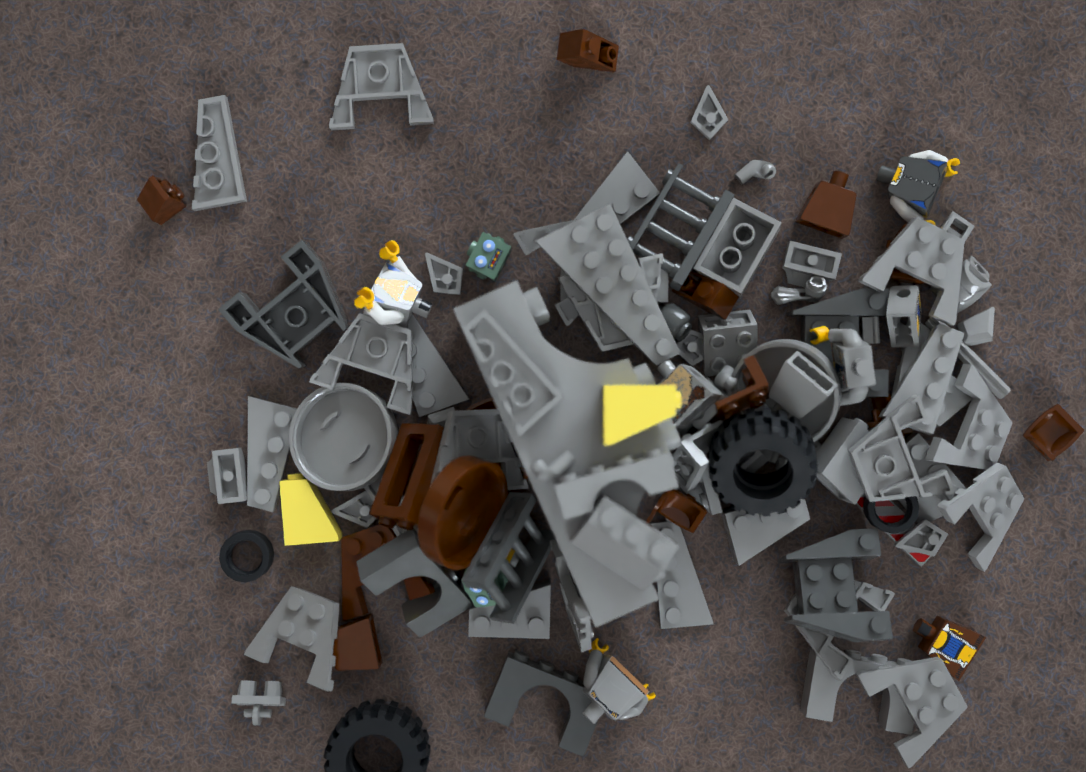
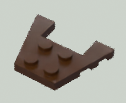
(358, 546)

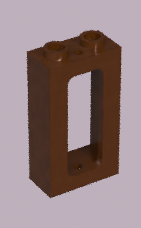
(397, 472)

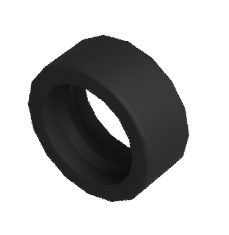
(896, 527)
(226, 556)

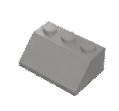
(738, 246)
(928, 505)
(624, 543)

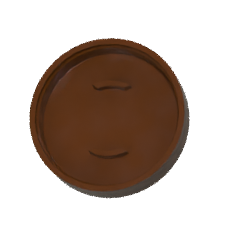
(460, 510)

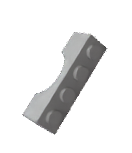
(652, 472)

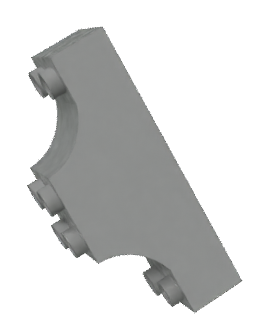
(574, 427)

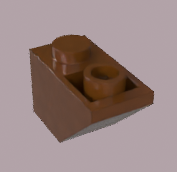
(587, 51)
(161, 199)
(708, 295)

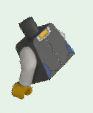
(916, 182)

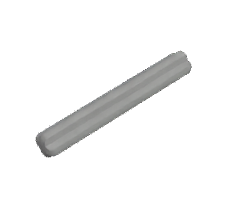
(967, 356)

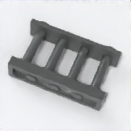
(703, 226)
(493, 553)

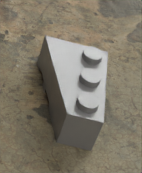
(753, 534)
(531, 622)

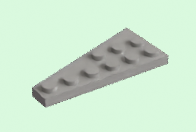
(606, 270)

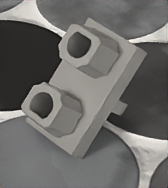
(247, 696)

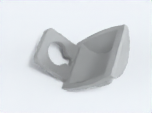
(972, 285)

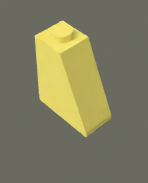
(636, 408)
(306, 513)

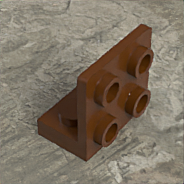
(753, 396)

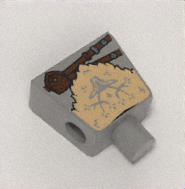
(695, 390)

